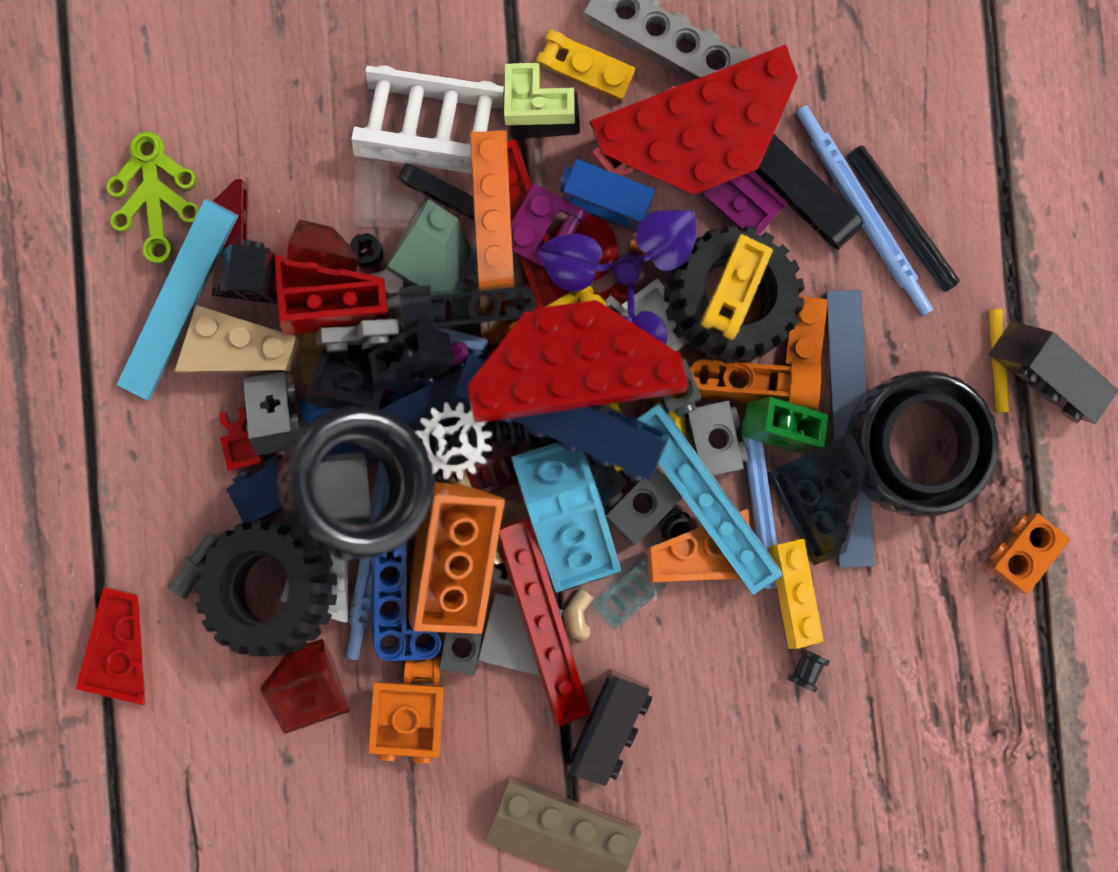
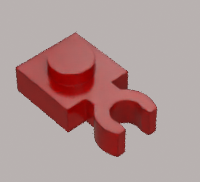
(236, 446)

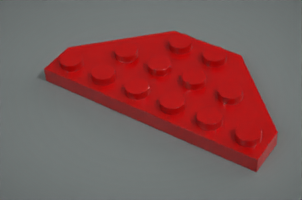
(703, 127)
(572, 361)

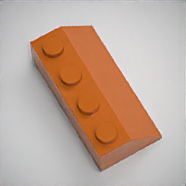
(454, 560)

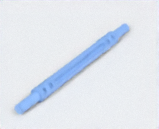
(863, 207)
(361, 603)

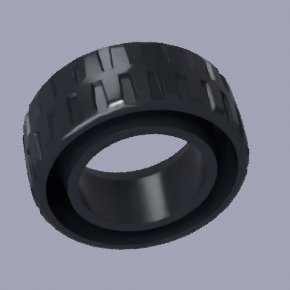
(975, 434)
(407, 470)

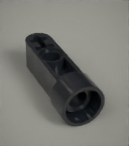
(428, 307)

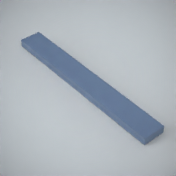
(847, 388)

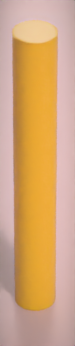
(999, 371)

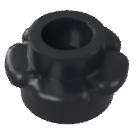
(675, 524)

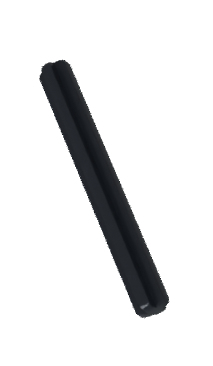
(903, 218)

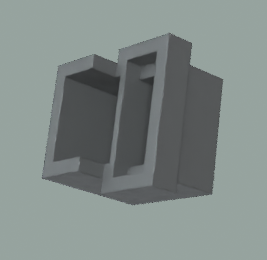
(344, 488)

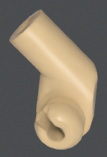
(574, 617)

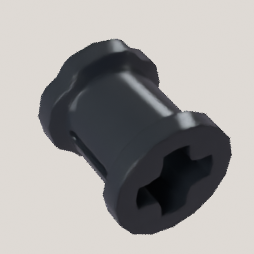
(365, 240)
(808, 670)

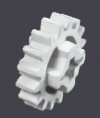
(466, 421)

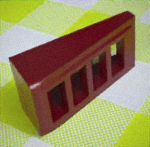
(490, 487)

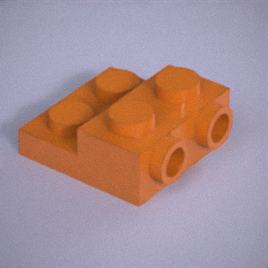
(406, 721)

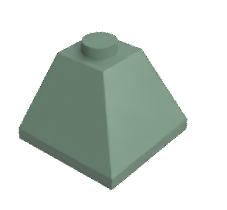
(431, 250)

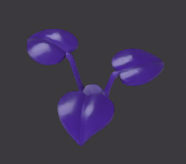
(663, 235)

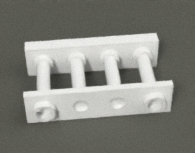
(406, 145)

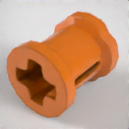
(423, 670)

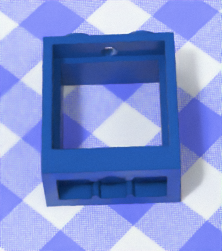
(606, 194)

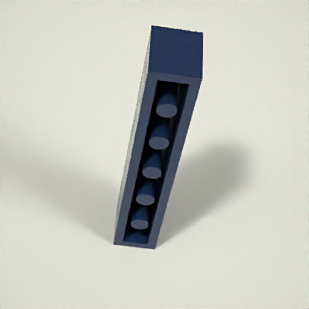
(593, 429)

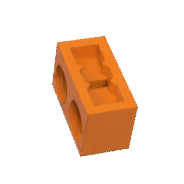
(1034, 559)

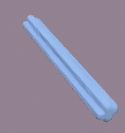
(760, 494)

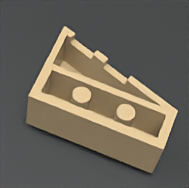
(234, 346)

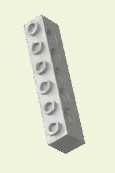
(662, 48)

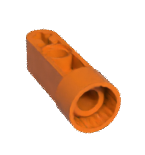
(794, 383)

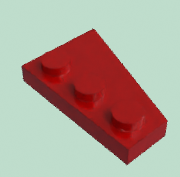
(114, 649)

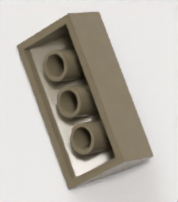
(561, 831)

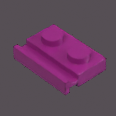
(746, 201)

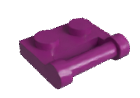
(536, 218)

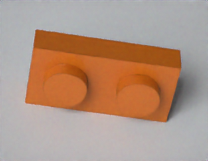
(806, 339)

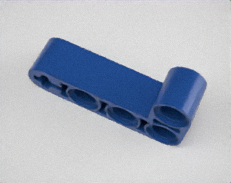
(395, 622)

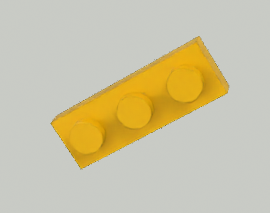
(796, 594)

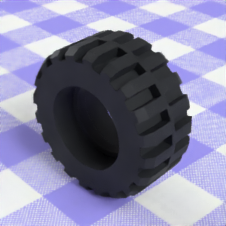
(777, 291)
(224, 583)

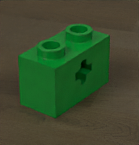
(785, 425)

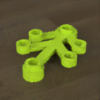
(151, 192)

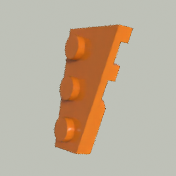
(690, 558)

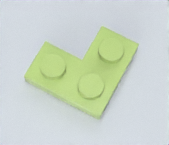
(531, 105)

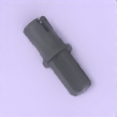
(188, 575)

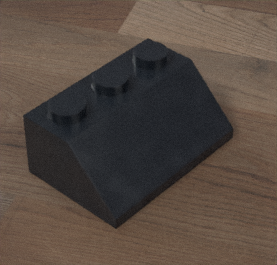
(609, 729)

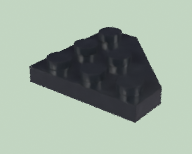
(822, 496)

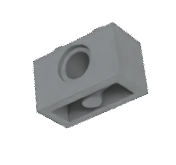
(723, 418)

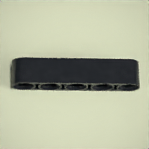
(808, 194)

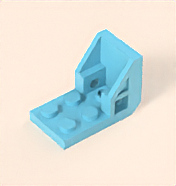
(566, 515)

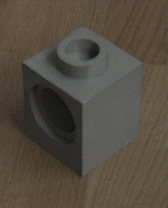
(687, 404)
(461, 664)

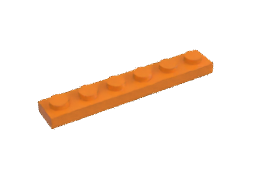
(492, 224)

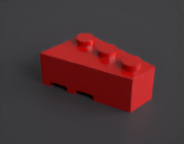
(325, 297)

